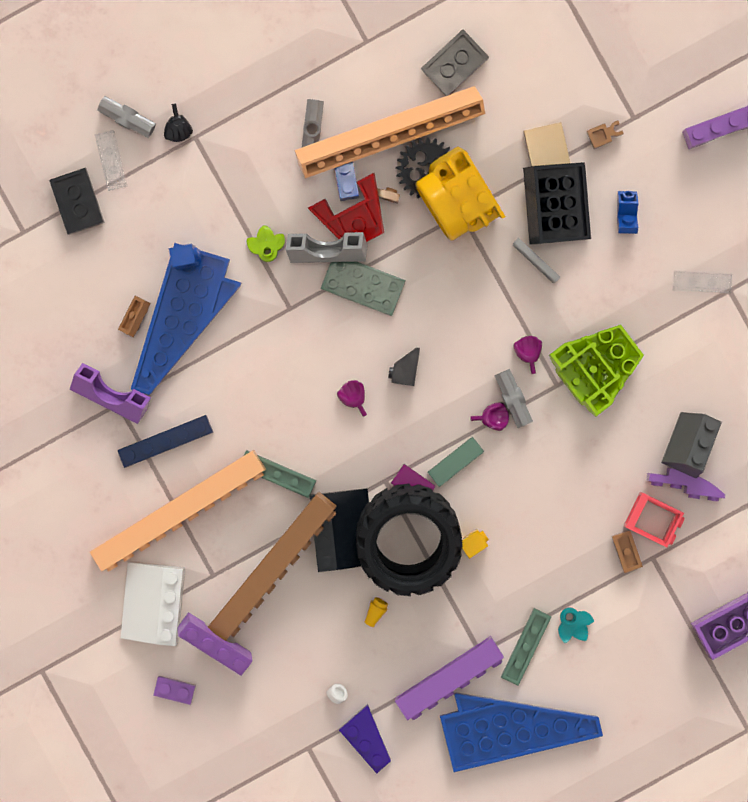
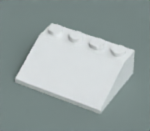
(152, 603)

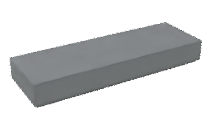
(536, 260)

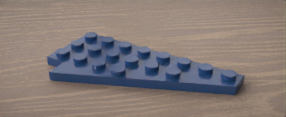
(182, 312)
(501, 730)

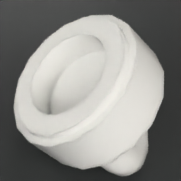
(337, 693)

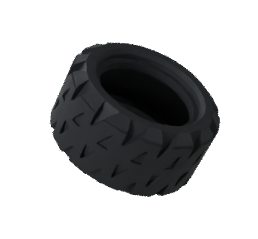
(414, 578)

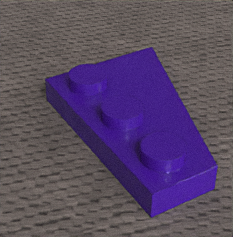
(365, 738)

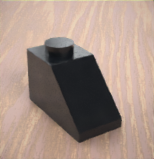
(405, 369)

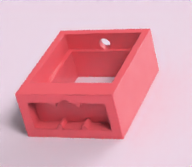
(636, 510)

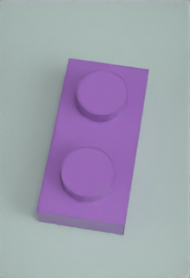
(174, 690)

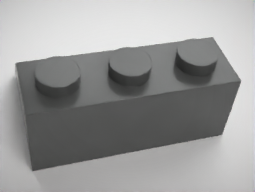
(691, 443)

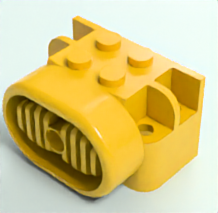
(458, 195)

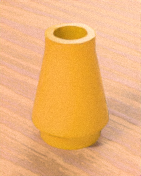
(376, 610)

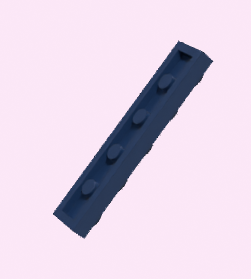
(165, 441)

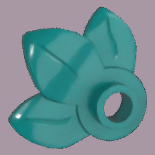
(576, 626)

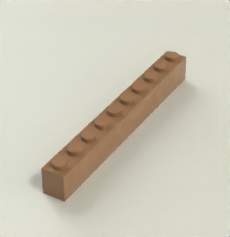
(273, 567)

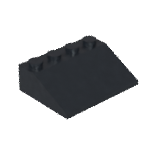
(557, 203)
(337, 541)

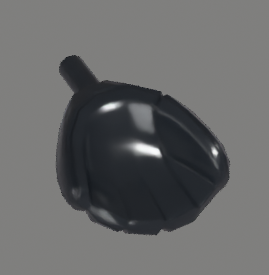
(177, 127)

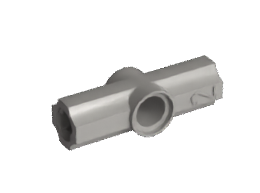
(313, 116)
(126, 117)
(513, 398)

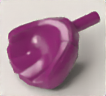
(528, 350)
(353, 395)
(494, 416)

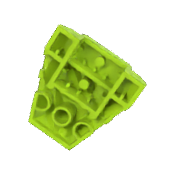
(597, 366)

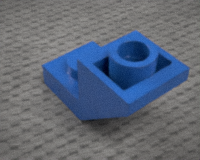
(627, 212)

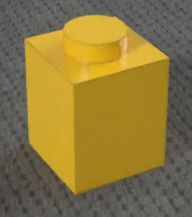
(474, 543)

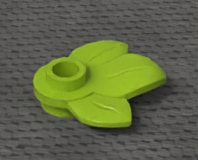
(266, 241)

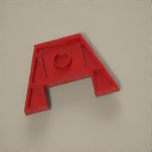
(358, 218)

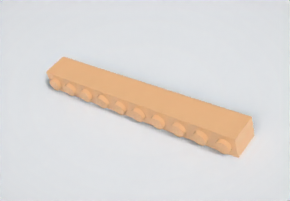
(390, 132)
(178, 510)

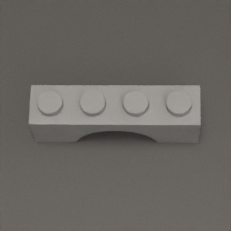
(304, 249)

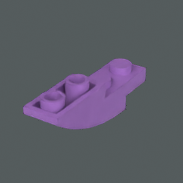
(692, 486)

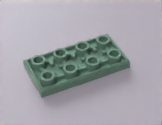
(364, 285)

